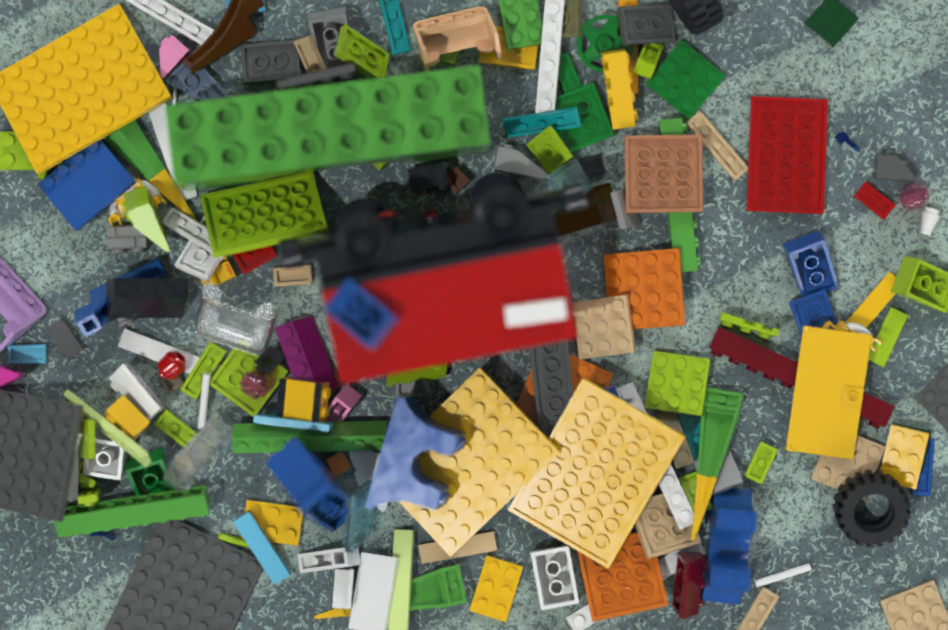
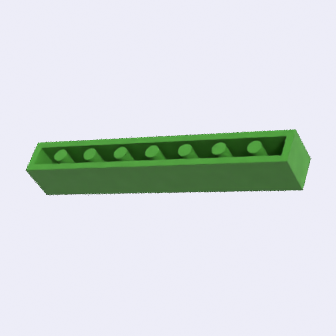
(681, 224)
(343, 437)
(134, 511)

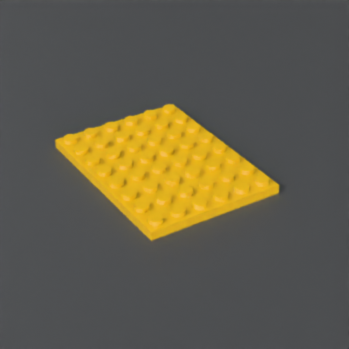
(80, 89)
(498, 460)
(601, 476)

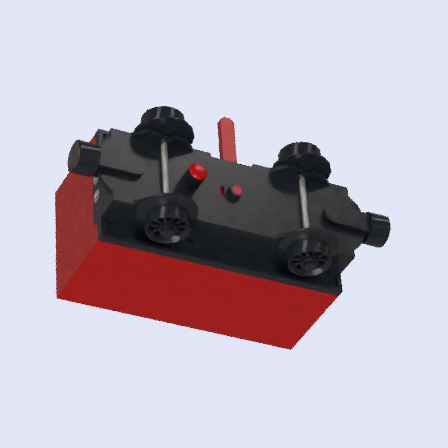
(446, 275)

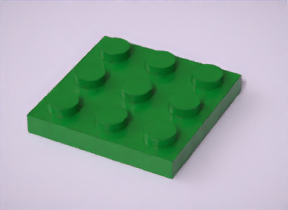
(685, 79)
(594, 120)

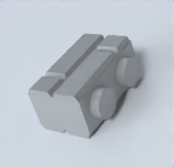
(126, 237)

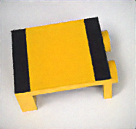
(303, 400)

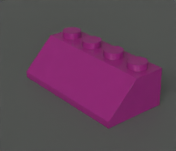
(306, 352)

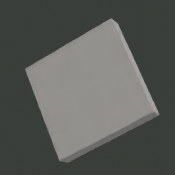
(625, 220)
(729, 475)

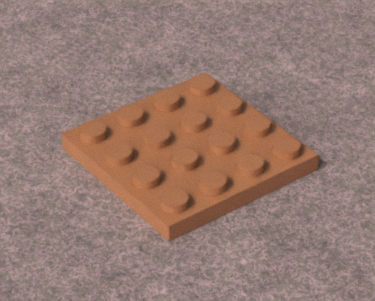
(663, 173)

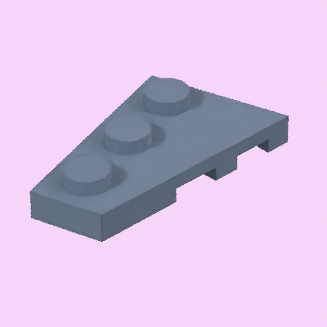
(197, 85)

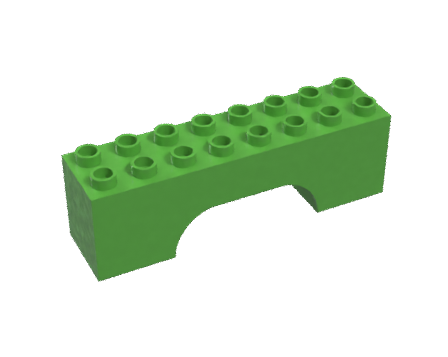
(328, 128)

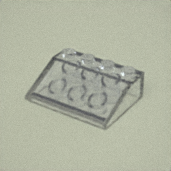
(198, 452)

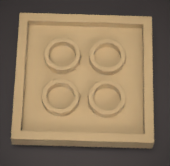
(603, 327)
(834, 470)
(659, 530)
(916, 609)

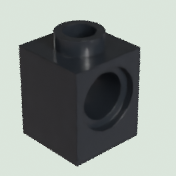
(269, 352)

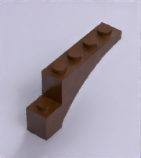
(231, 31)

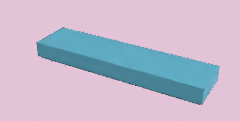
(293, 423)
(261, 547)

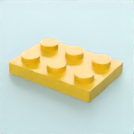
(904, 455)
(278, 521)
(496, 588)

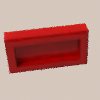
(874, 200)

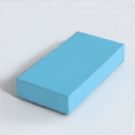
(27, 354)

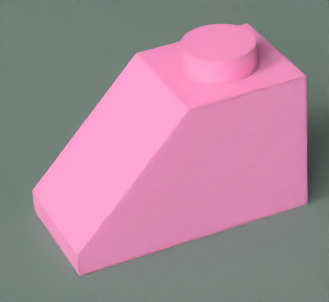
(171, 55)
(343, 404)

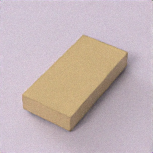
(309, 54)
(292, 276)

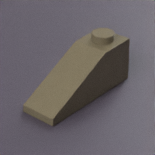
(683, 455)

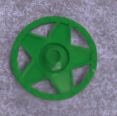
(601, 40)

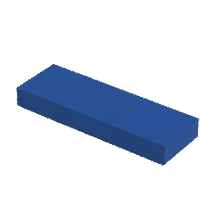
(925, 477)

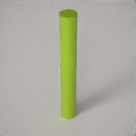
(234, 540)

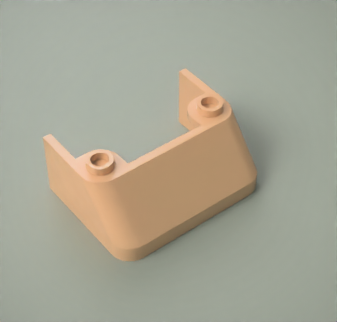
(454, 33)

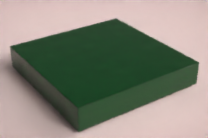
(831, 21)

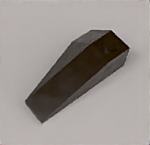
(598, 212)

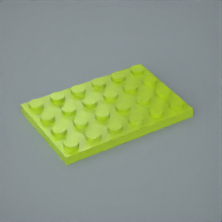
(263, 214)

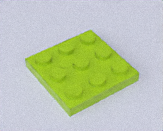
(232, 370)
(677, 383)

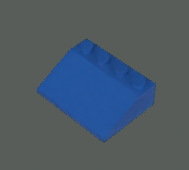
(87, 183)

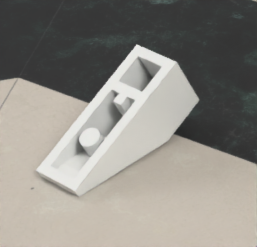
(327, 560)

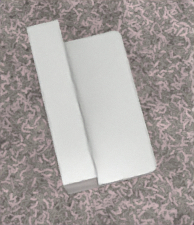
(343, 589)

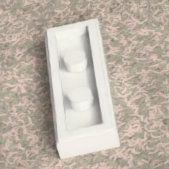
(535, 312)

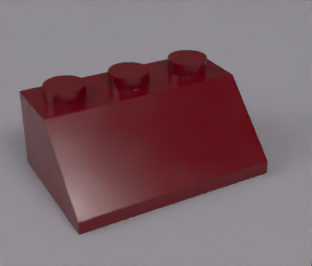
(688, 584)

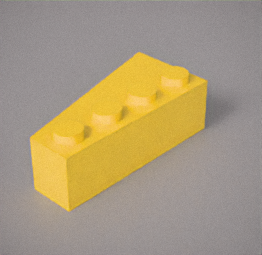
(618, 88)

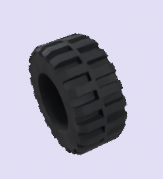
(698, 14)
(882, 529)

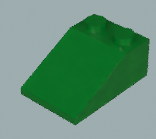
(149, 478)

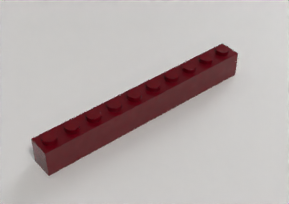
(784, 369)

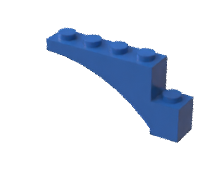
(94, 315)

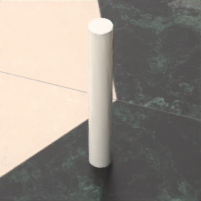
(204, 399)
(782, 575)

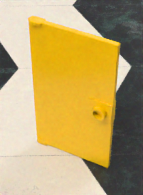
(828, 392)

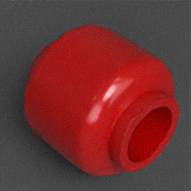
(171, 365)

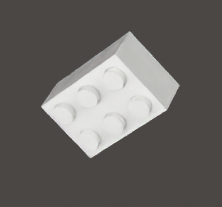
(554, 577)

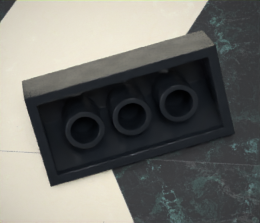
(146, 297)

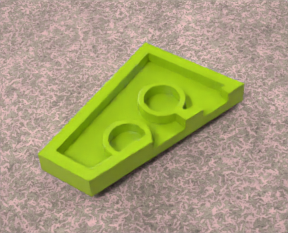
(747, 327)
(423, 374)

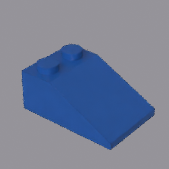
(811, 263)
(361, 314)

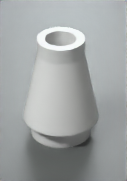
(929, 220)

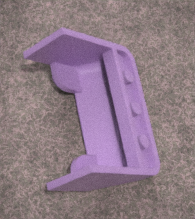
(17, 305)

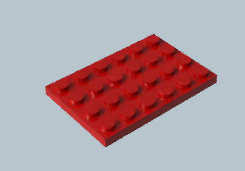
(787, 155)

